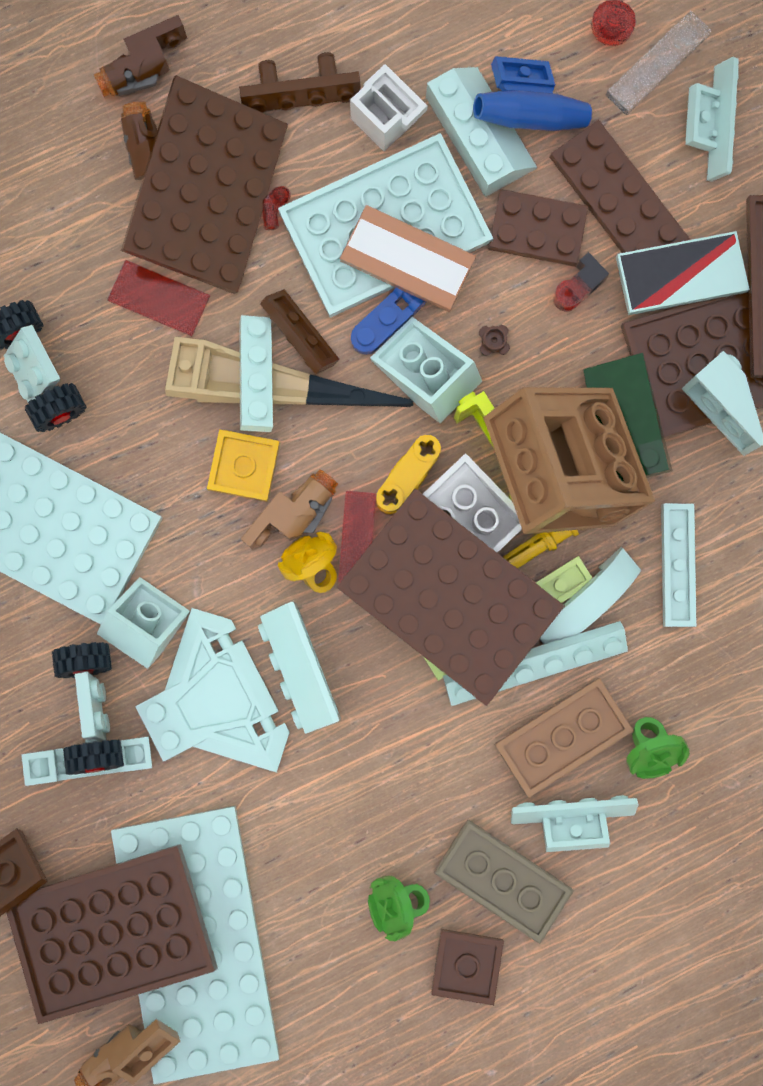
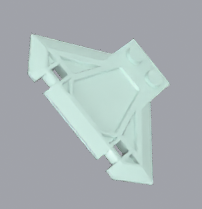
(214, 700)

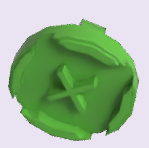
(655, 755)
(392, 907)

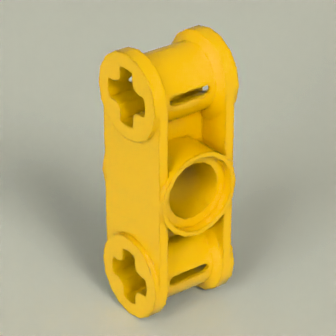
(408, 473)

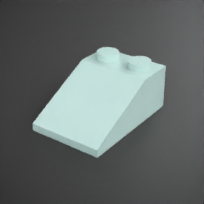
(427, 369)
(727, 401)

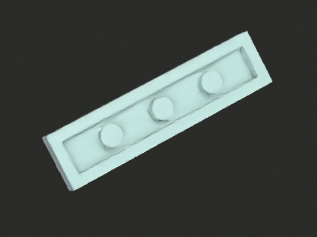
(256, 374)
(678, 565)

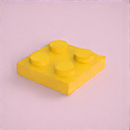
(243, 465)

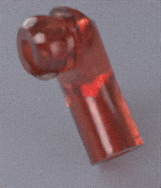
(276, 198)

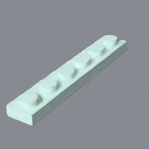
(556, 658)

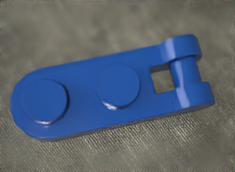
(384, 321)

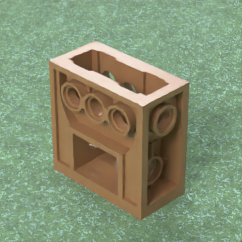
(573, 481)

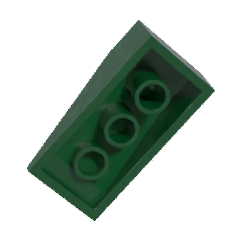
(637, 402)

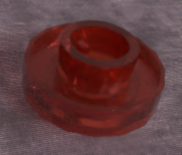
(613, 22)

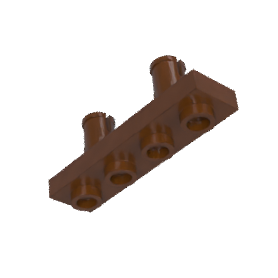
(312, 91)

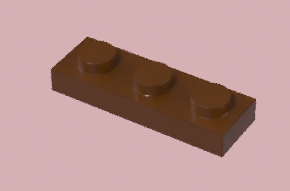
(299, 331)

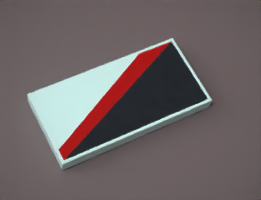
(682, 273)

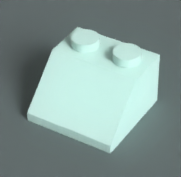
(142, 622)

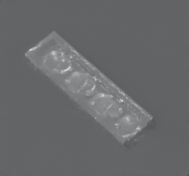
(658, 63)

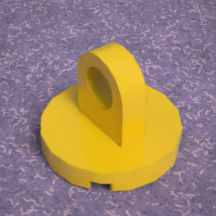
(308, 557)

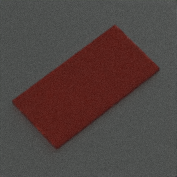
(158, 298)

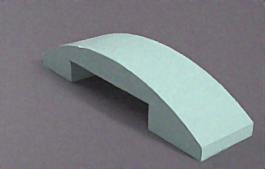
(594, 597)
(50, 766)

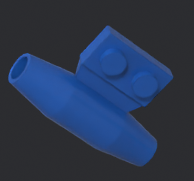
(529, 99)

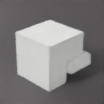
(385, 108)

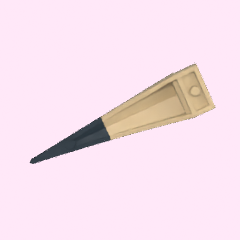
(213, 375)

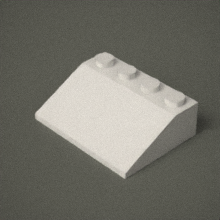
(476, 503)

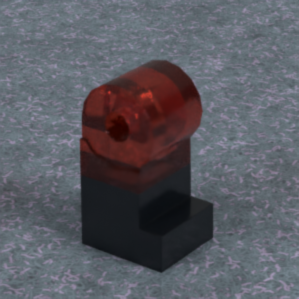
(585, 282)

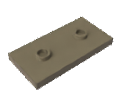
(504, 881)

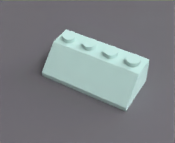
(489, 150)
(300, 668)

